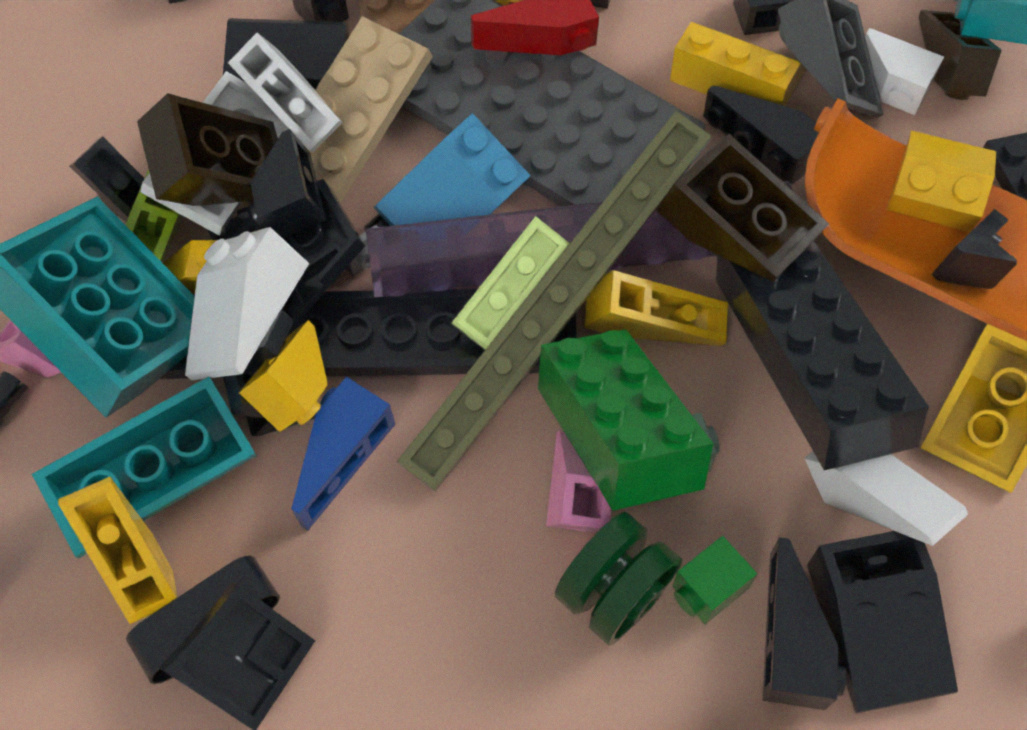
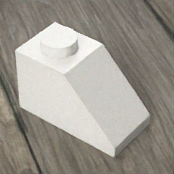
(901, 70)

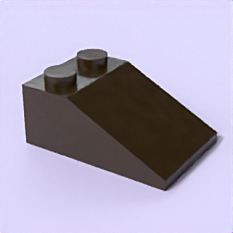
(203, 151)
(741, 211)

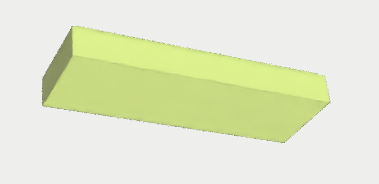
(510, 283)

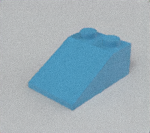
(457, 179)

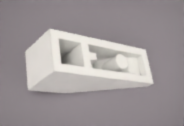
(285, 91)
(890, 496)

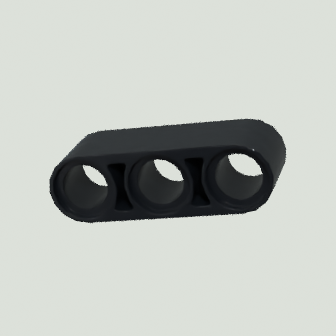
(167, 628)

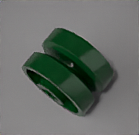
(617, 577)

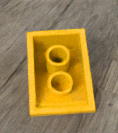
(986, 412)

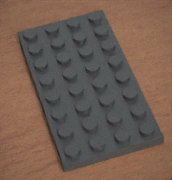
(556, 115)

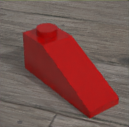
(537, 27)

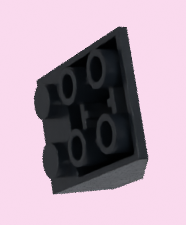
(885, 619)

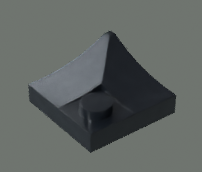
(240, 656)

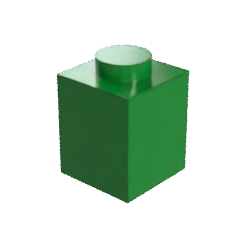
(712, 580)

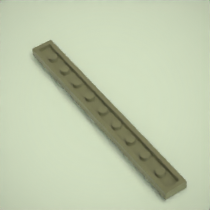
(553, 302)

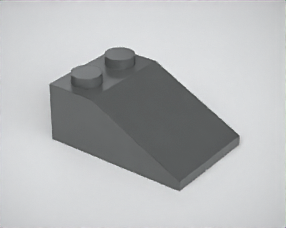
(834, 49)

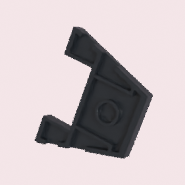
(325, 246)

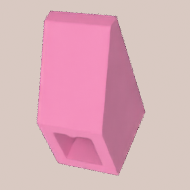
(574, 496)

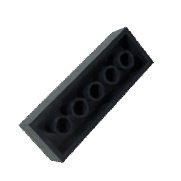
(826, 360)

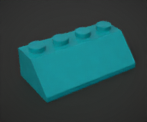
(153, 456)

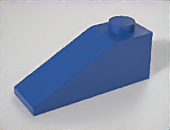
(340, 441)

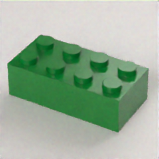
(623, 419)

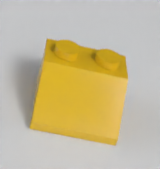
(943, 181)

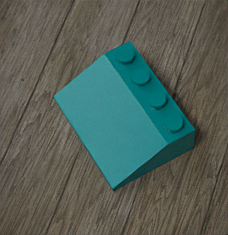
(96, 303)

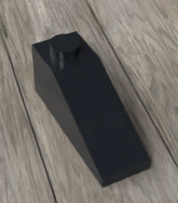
(799, 644)

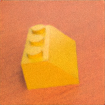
(714, 58)

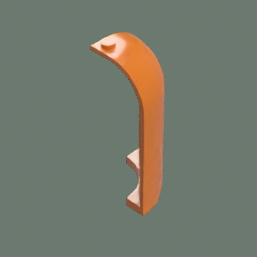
(850, 187)

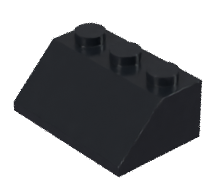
(305, 44)

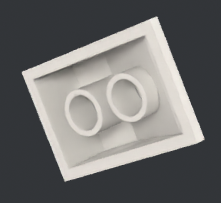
(239, 300)

